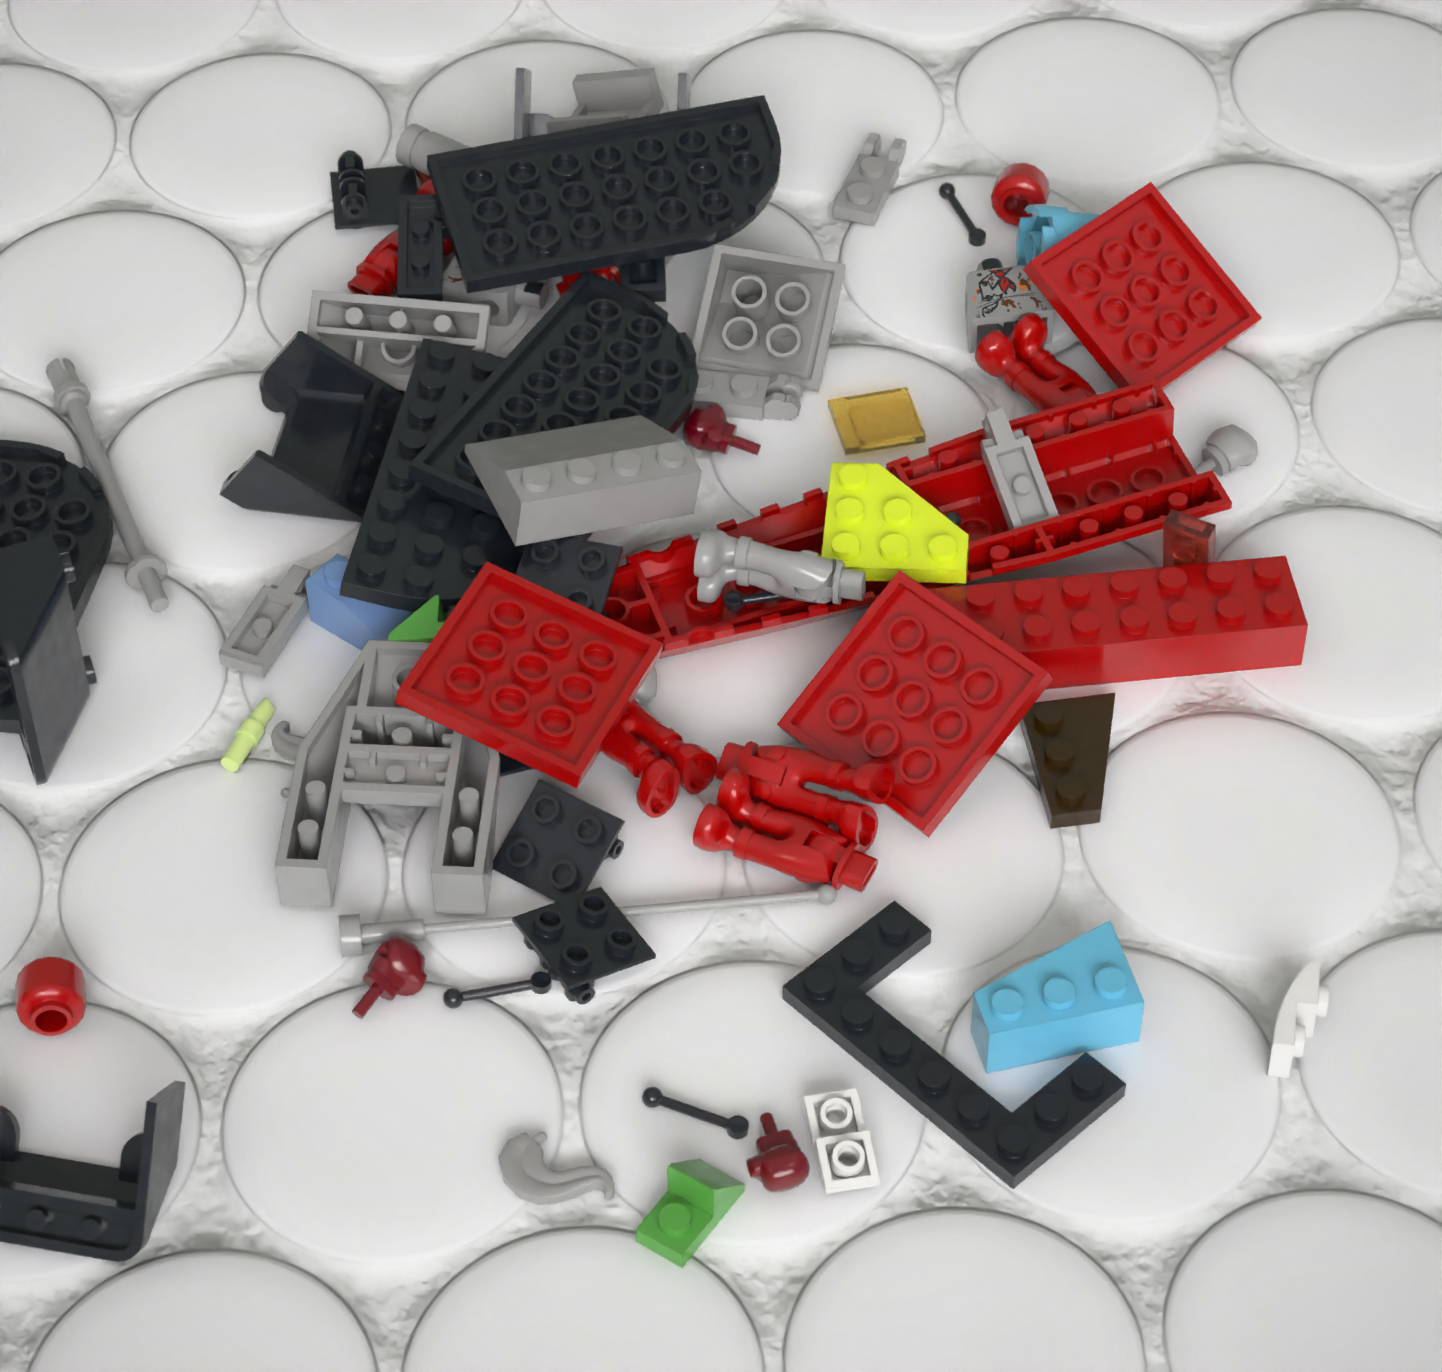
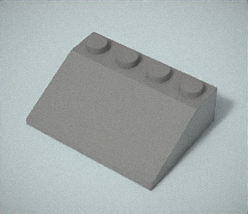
(586, 478)

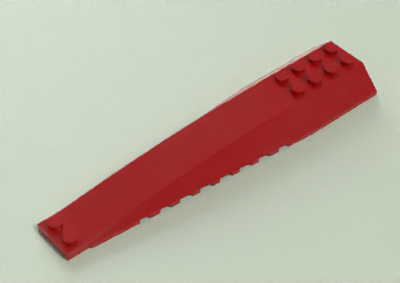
(1103, 459)

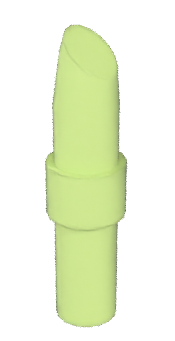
(248, 735)

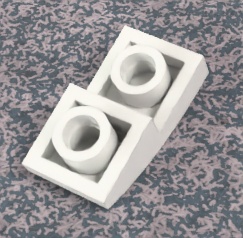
(1297, 1019)
(840, 1141)

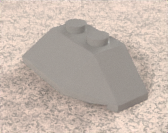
(388, 331)

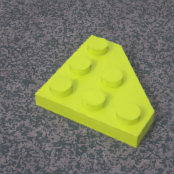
(887, 528)

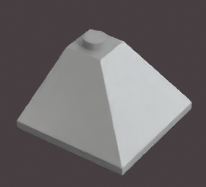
(767, 314)

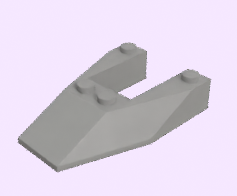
(388, 755)

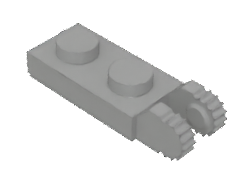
(869, 182)
(750, 395)

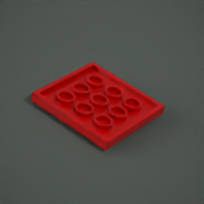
(1142, 292)
(530, 674)
(920, 693)

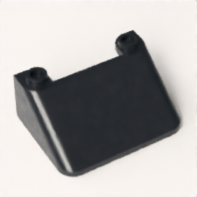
(328, 439)
(42, 649)

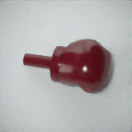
(709, 431)
(392, 971)
(779, 1158)

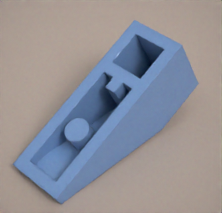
(344, 616)

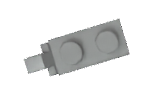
(1015, 472)
(267, 624)

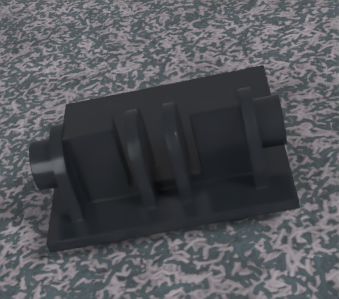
(368, 195)
(572, 569)
(558, 843)
(582, 941)

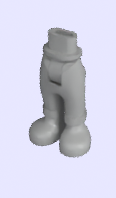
(778, 571)

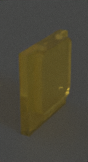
(876, 421)

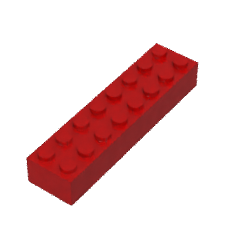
(1145, 620)

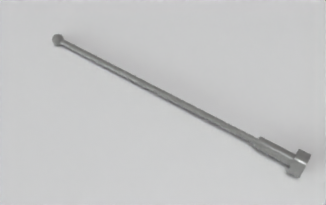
(355, 935)

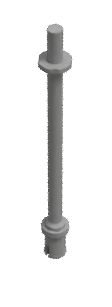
(145, 569)

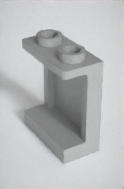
(611, 98)

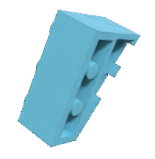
(1059, 1005)

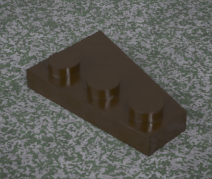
(1070, 755)

